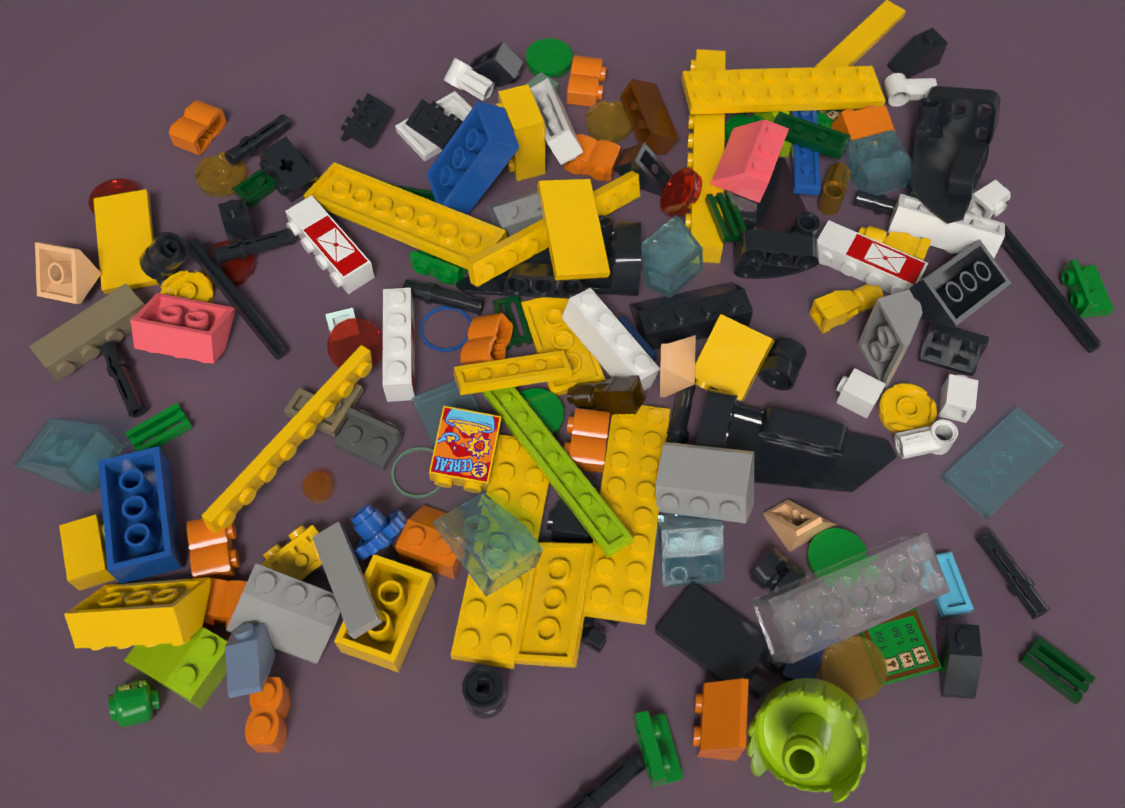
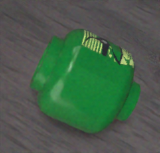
(133, 703)

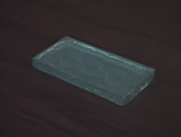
(1002, 462)

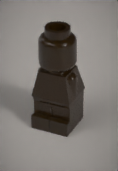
(609, 395)

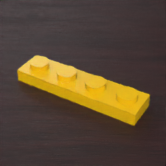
(512, 372)

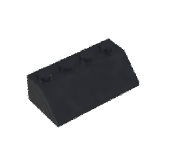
(960, 286)
(689, 313)

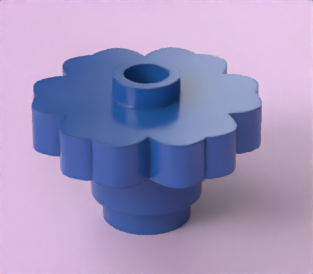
(375, 529)

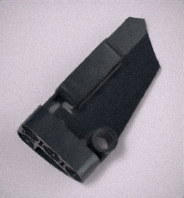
(952, 147)
(778, 232)
(536, 275)
(793, 446)

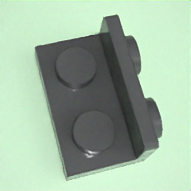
(369, 438)

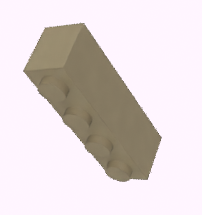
(84, 334)

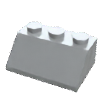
(516, 211)
(889, 333)
(706, 482)
(293, 611)

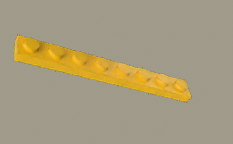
(533, 238)
(285, 443)

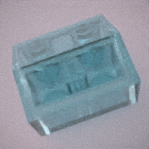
(879, 163)
(671, 258)
(690, 550)

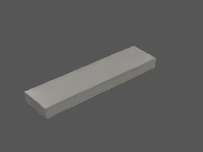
(347, 580)

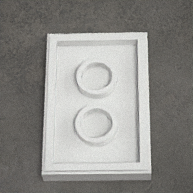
(425, 149)

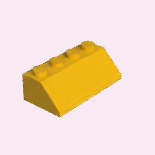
(140, 614)

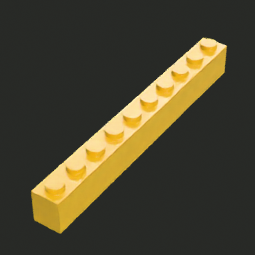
(707, 149)

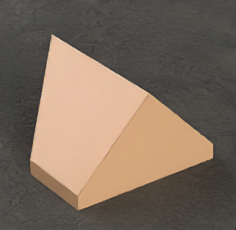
(677, 366)
(795, 524)

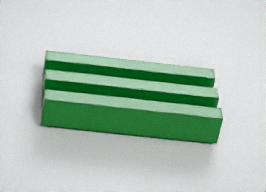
(157, 426)

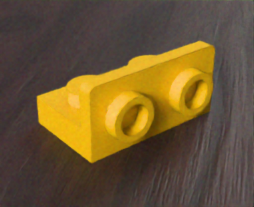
(296, 557)

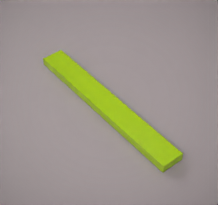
(560, 470)

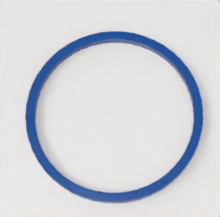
(437, 348)

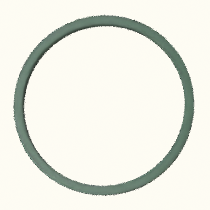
(393, 470)

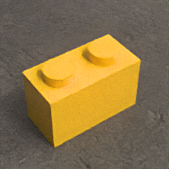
(85, 552)

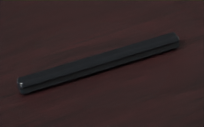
(1050, 292)
(236, 299)

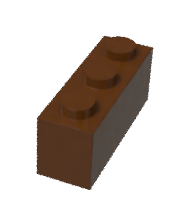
(649, 116)

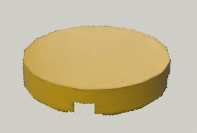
(189, 286)
(906, 408)

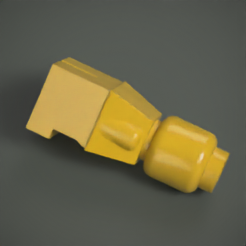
(898, 240)
(843, 305)

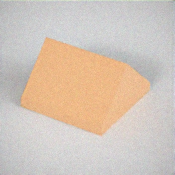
(63, 273)

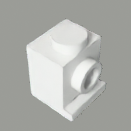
(989, 200)

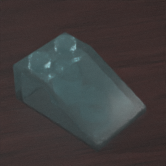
(69, 454)
(489, 542)

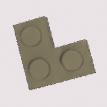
(337, 419)

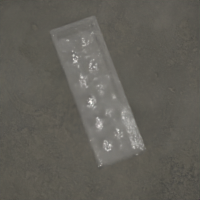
(850, 597)

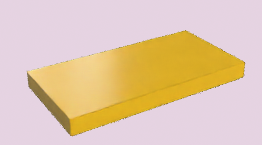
(573, 229)
(123, 234)
(552, 334)
(555, 606)

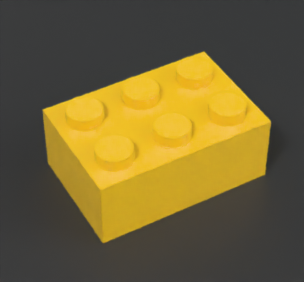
(528, 130)
(401, 600)

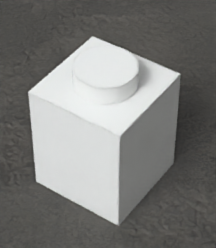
(859, 392)
(958, 398)

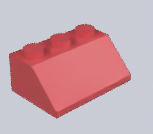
(750, 159)
(183, 328)

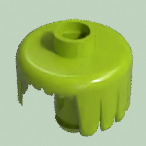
(810, 738)

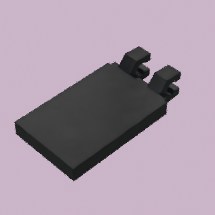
(717, 639)

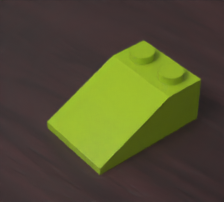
(186, 669)

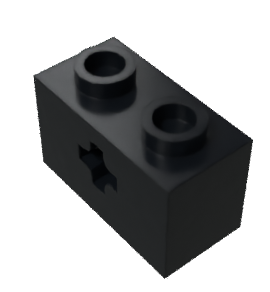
(285, 156)

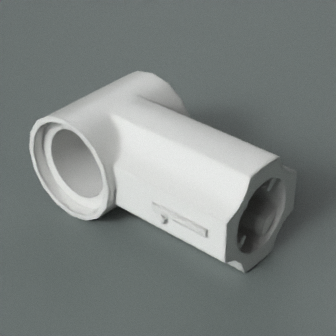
(464, 78)
(901, 90)
(924, 440)

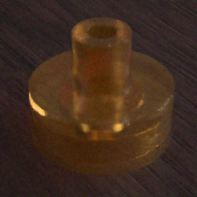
(318, 486)

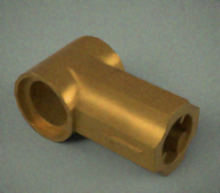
(834, 189)

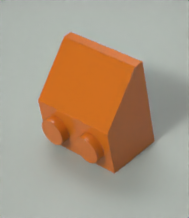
(424, 545)
(721, 719)

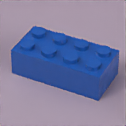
(473, 158)
(139, 515)

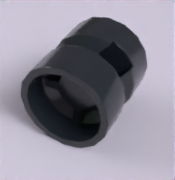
(164, 256)
(783, 364)
(774, 572)
(484, 691)

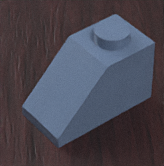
(248, 659)

